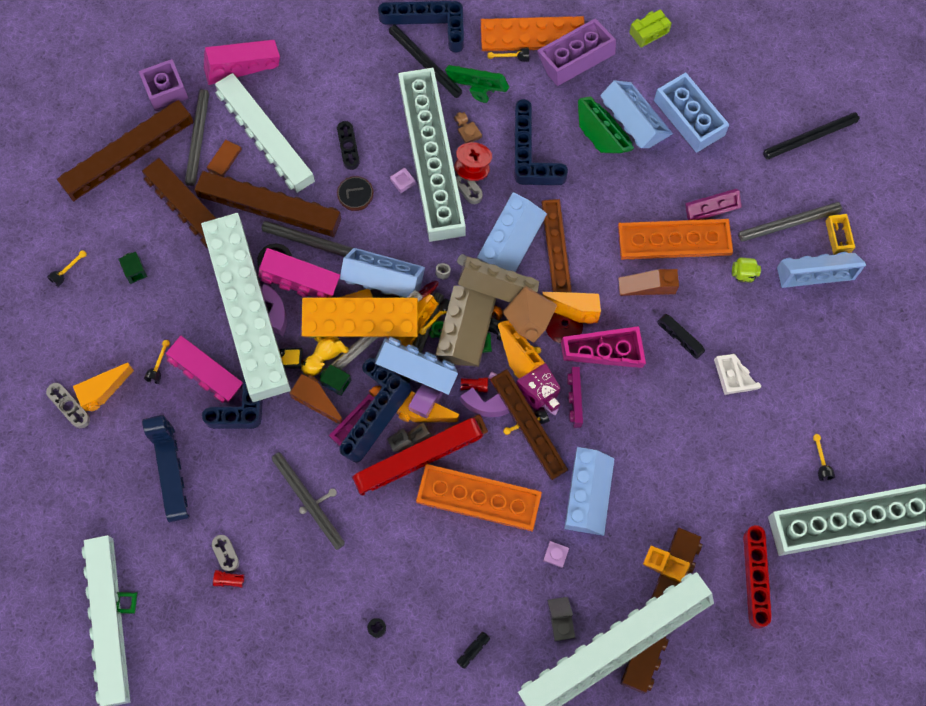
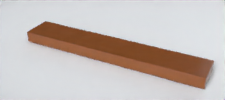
(556, 246)

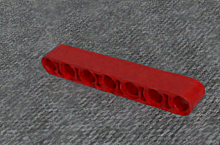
(417, 456)

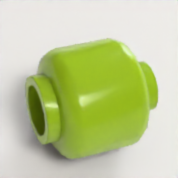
(746, 270)

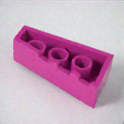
(239, 59)
(609, 347)
(203, 369)

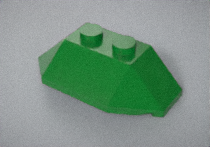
(602, 128)

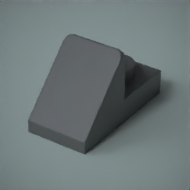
(561, 618)

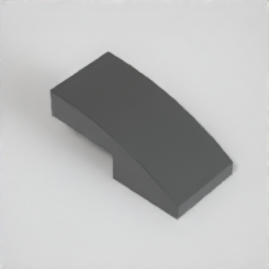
(404, 440)

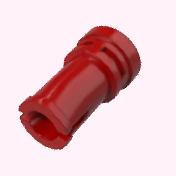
(479, 384)
(226, 579)

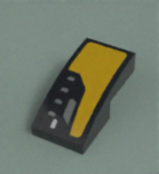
(292, 357)

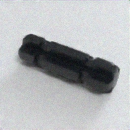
(471, 652)

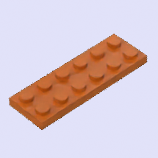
(519, 33)
(675, 239)
(479, 497)

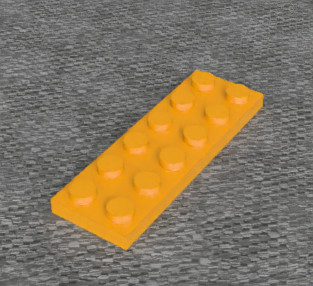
(360, 317)

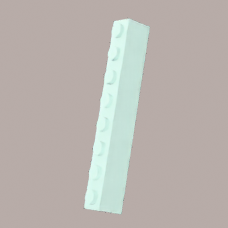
(264, 132)
(106, 622)

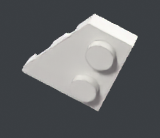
(734, 375)

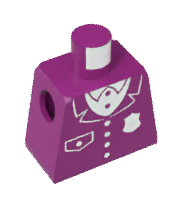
(540, 388)

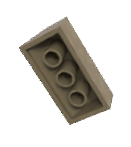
(494, 280)
(465, 327)

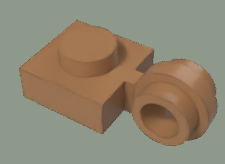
(468, 132)

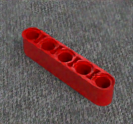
(754, 586)

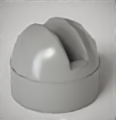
(442, 266)

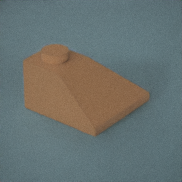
(530, 313)

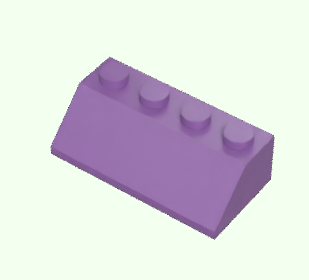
(577, 51)

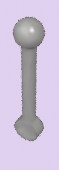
(332, 492)

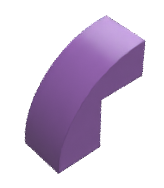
(277, 313)
(424, 400)
(492, 408)

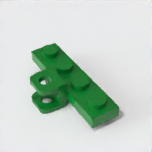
(479, 80)

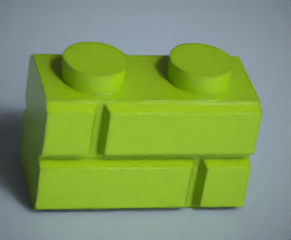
(650, 28)

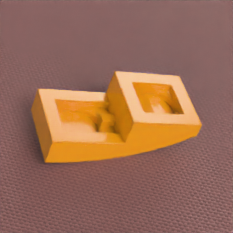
(665, 564)

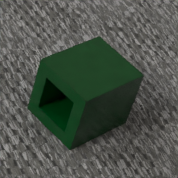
(132, 267)
(335, 379)

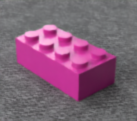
(297, 275)

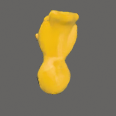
(325, 350)

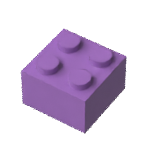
(163, 84)

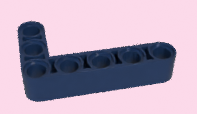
(431, 13)
(525, 150)
(241, 413)
(378, 413)
(160, 433)

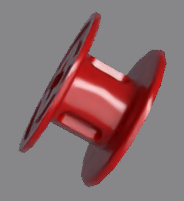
(473, 161)

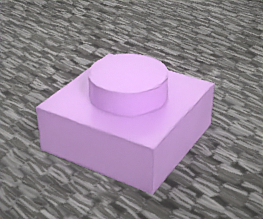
(402, 180)
(556, 554)

